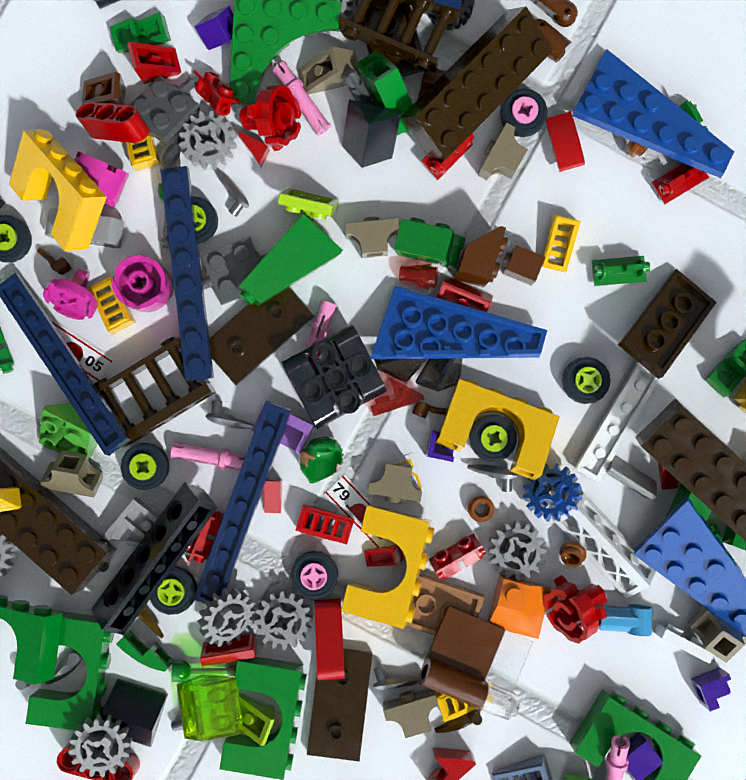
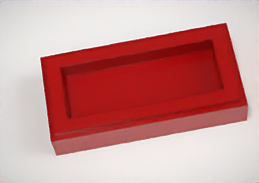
(238, 650)

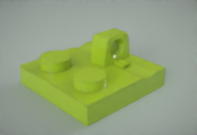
(311, 204)

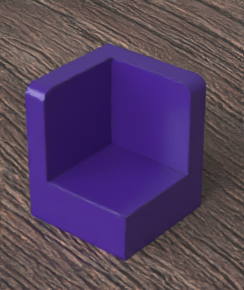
(216, 28)
(437, 451)
(711, 687)
(641, 757)

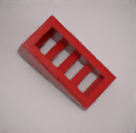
(301, 524)

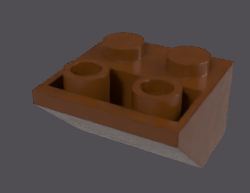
(479, 258)

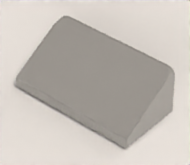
(632, 478)

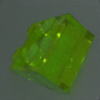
(210, 707)

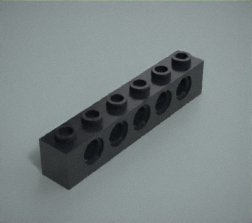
(153, 559)

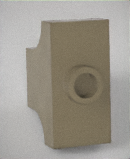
(503, 155)
(372, 235)
(72, 475)
(396, 485)
(716, 634)
(411, 711)

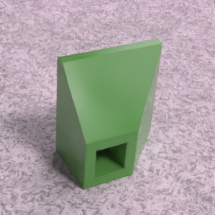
(64, 430)

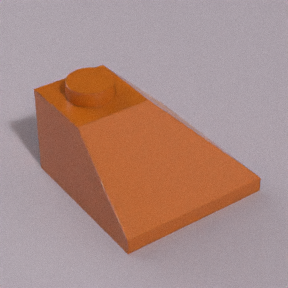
(518, 606)

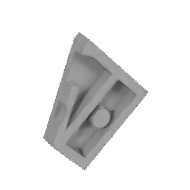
(132, 523)

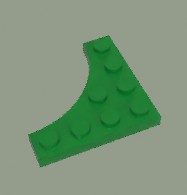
(265, 30)

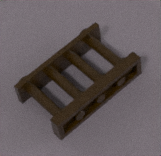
(423, 60)
(175, 405)

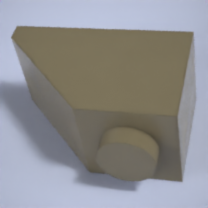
(327, 70)

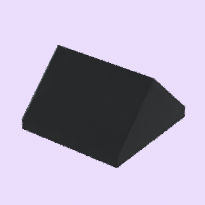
(370, 132)
(137, 708)

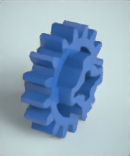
(562, 485)

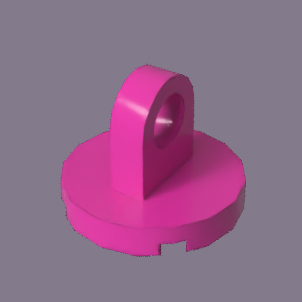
(71, 297)

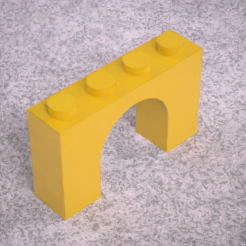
(80, 198)
(533, 424)
(394, 604)

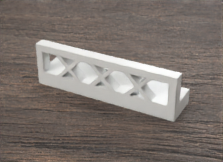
(610, 544)

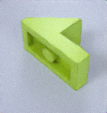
(256, 719)

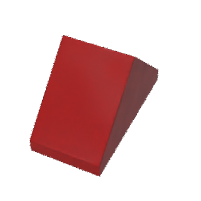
(154, 61)

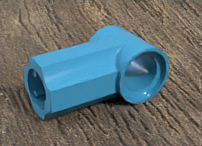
(631, 619)

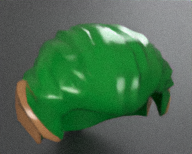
(320, 458)

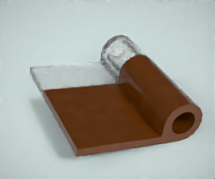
(475, 663)

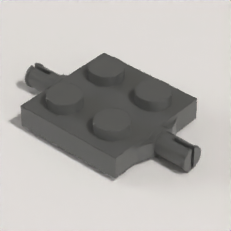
(166, 107)
(229, 267)

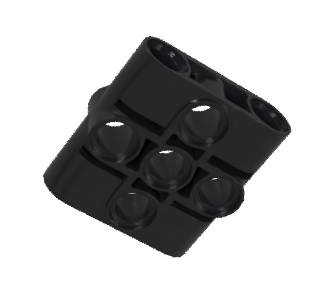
(349, 348)

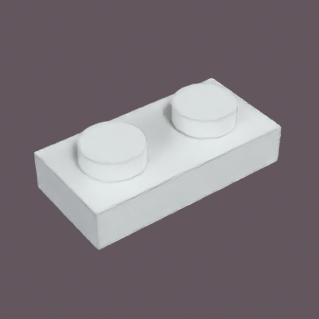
(674, 636)

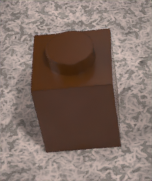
(522, 264)

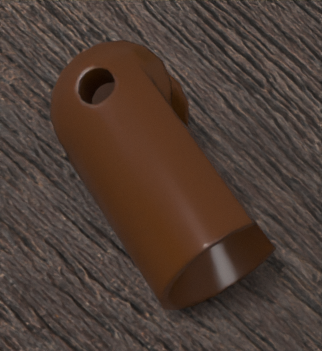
(561, 10)
(555, 39)

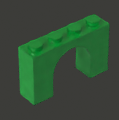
(37, 638)
(282, 683)
(70, 709)
(613, 717)

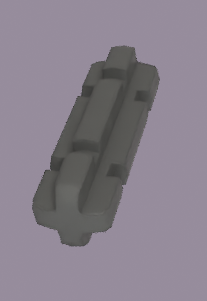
(356, 87)

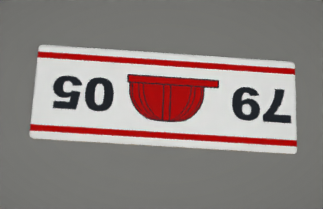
(91, 358)
(353, 504)

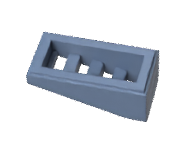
(527, 766)

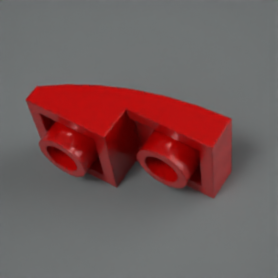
(565, 141)

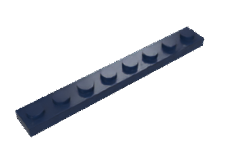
(187, 273)
(63, 365)
(243, 501)

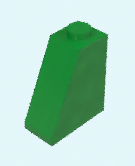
(385, 84)

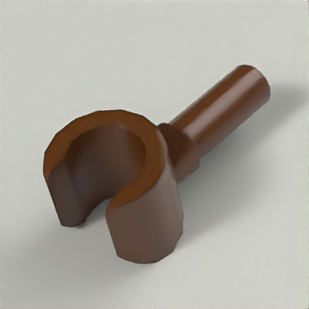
(60, 265)
(421, 409)

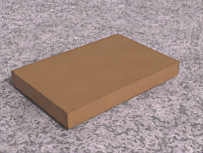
(434, 599)

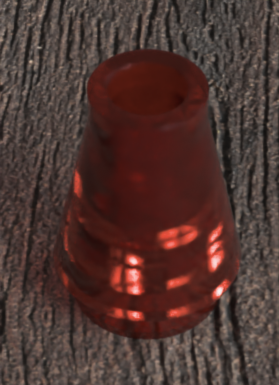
(419, 275)

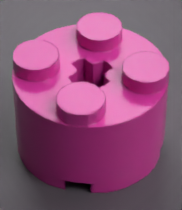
(108, 178)
(128, 280)

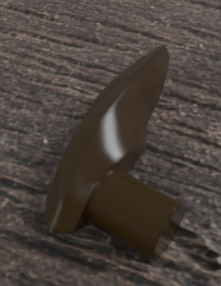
(461, 722)

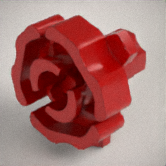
(273, 116)
(575, 609)

